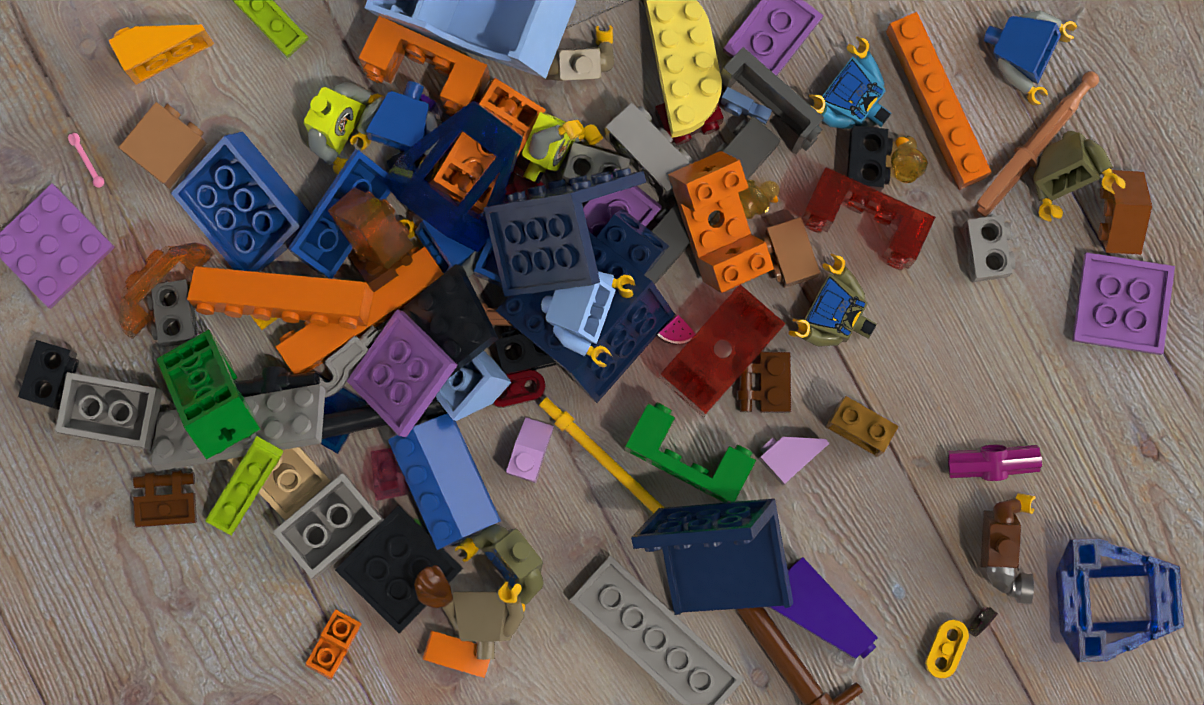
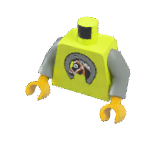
(334, 118)
(551, 142)

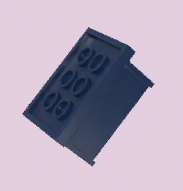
(544, 235)
(625, 333)
(720, 555)

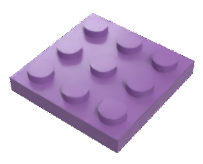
(52, 246)
(1123, 303)
(401, 373)

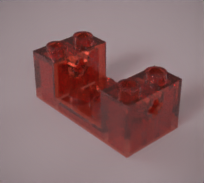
(911, 223)
(699, 373)

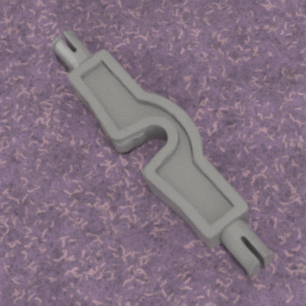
(346, 359)

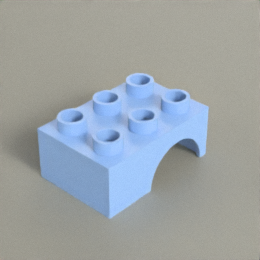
(504, 31)

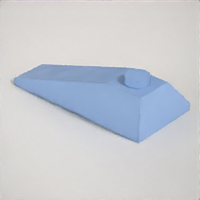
(473, 387)

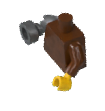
(1002, 548)

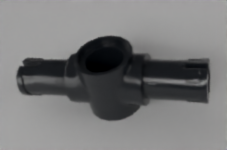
(275, 379)

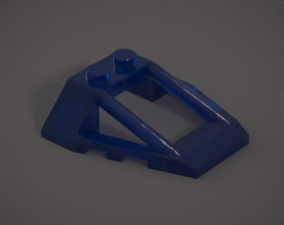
(434, 207)
(1088, 638)

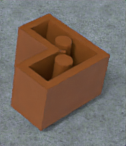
(1126, 214)

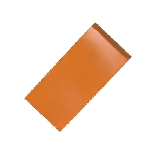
(333, 644)
(454, 654)

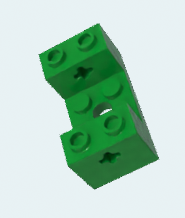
(206, 394)
(648, 438)

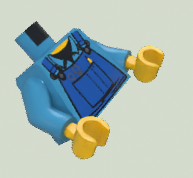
(854, 92)

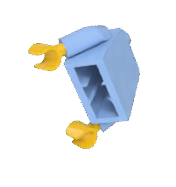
(581, 313)

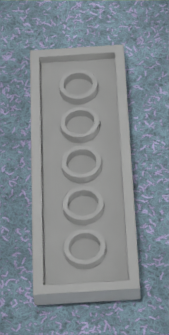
(284, 417)
(655, 637)

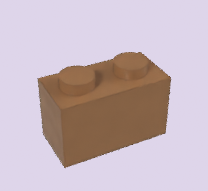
(791, 253)

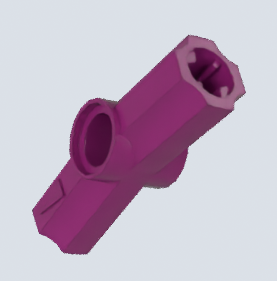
(994, 462)

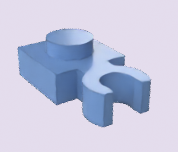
(739, 104)

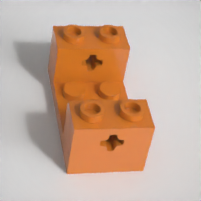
(391, 42)
(466, 158)
(723, 251)

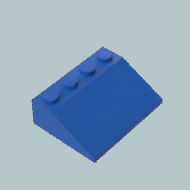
(242, 204)

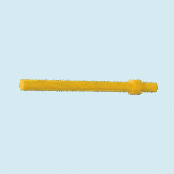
(565, 422)

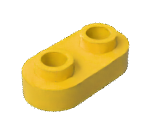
(947, 649)

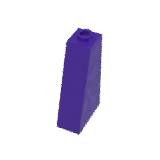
(825, 613)

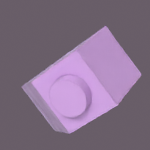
(530, 450)
(790, 455)

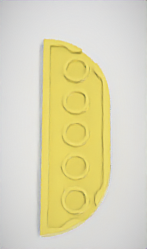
(684, 62)

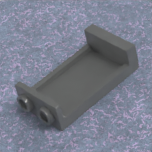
(775, 95)

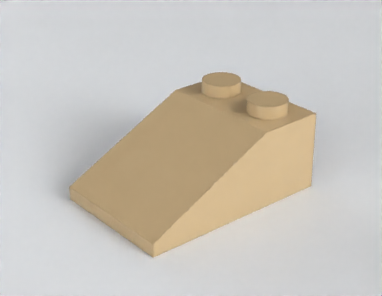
(291, 481)

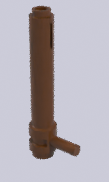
(788, 661)

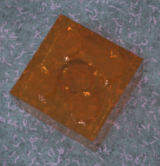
(371, 227)

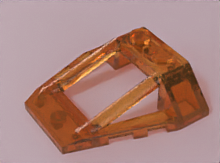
(139, 284)

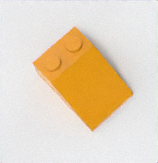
(152, 49)

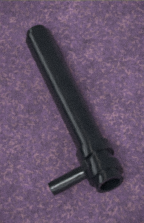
(365, 418)

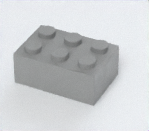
(646, 148)
(108, 411)
(328, 526)

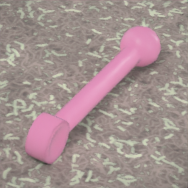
(74, 140)

